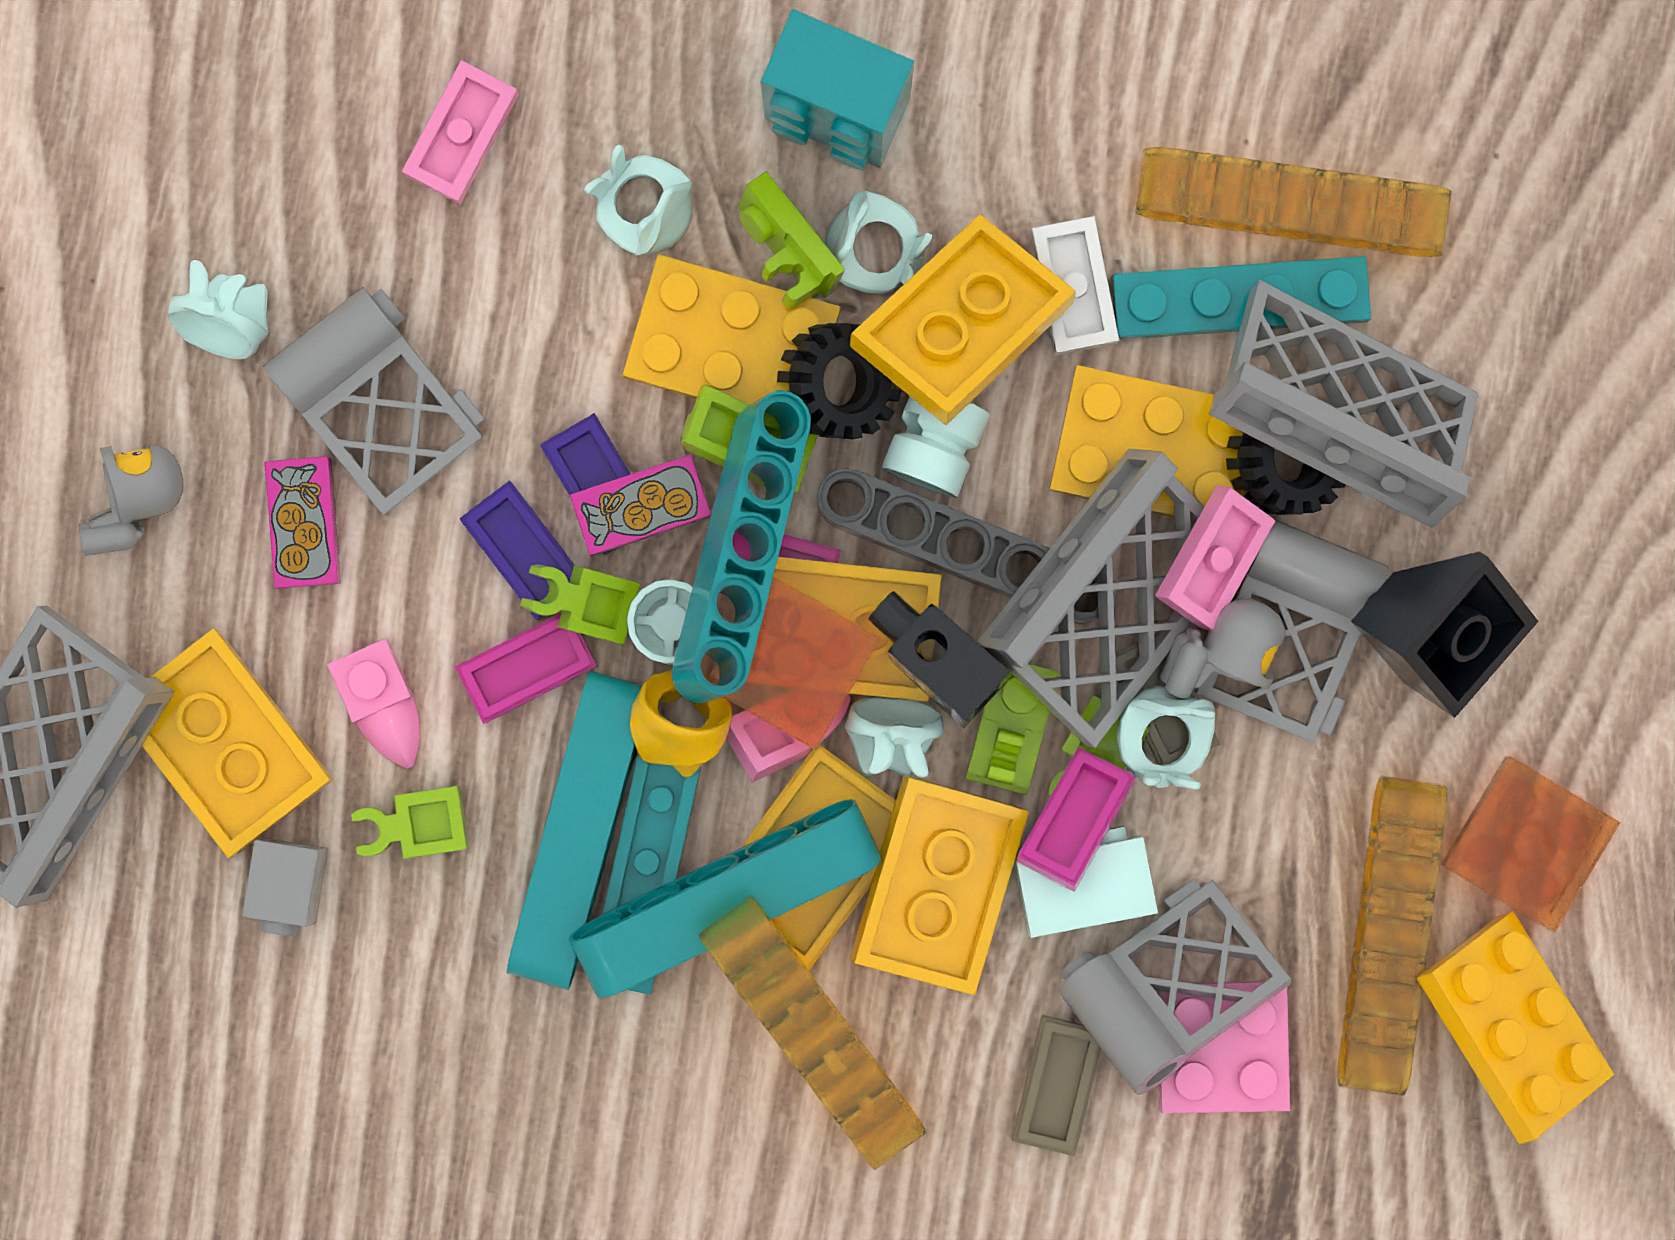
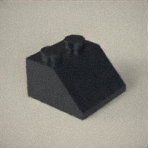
(1446, 626)

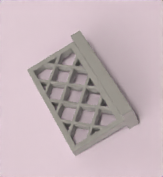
(1336, 436)
(1067, 573)
(93, 772)

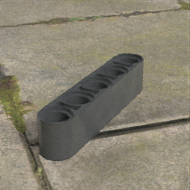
(938, 525)

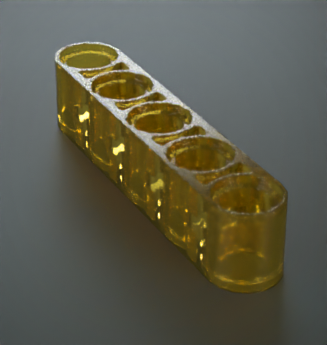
(1293, 202)
(1392, 935)
(812, 1032)

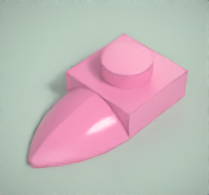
(379, 701)
(766, 748)

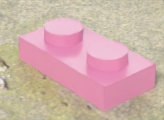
(460, 132)
(1215, 557)

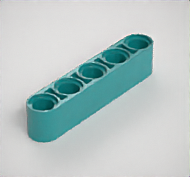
(721, 568)
(576, 832)
(776, 870)

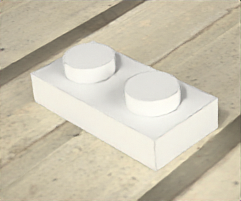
(1076, 257)

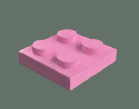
(1238, 1069)

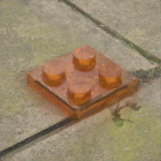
(801, 665)
(1530, 843)

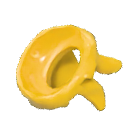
(673, 745)

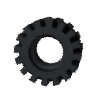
(807, 378)
(1266, 486)

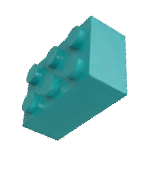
(835, 90)

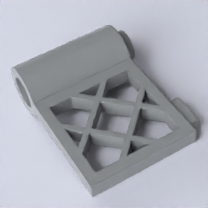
(344, 355)
(1322, 584)
(1129, 1015)

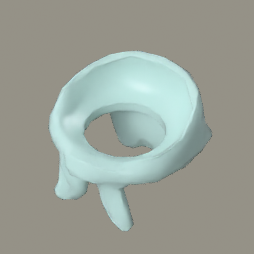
(869, 208)
(668, 219)
(221, 314)
(1149, 705)
(893, 734)

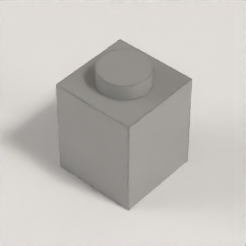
(284, 885)

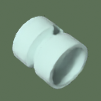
(934, 452)
(658, 619)

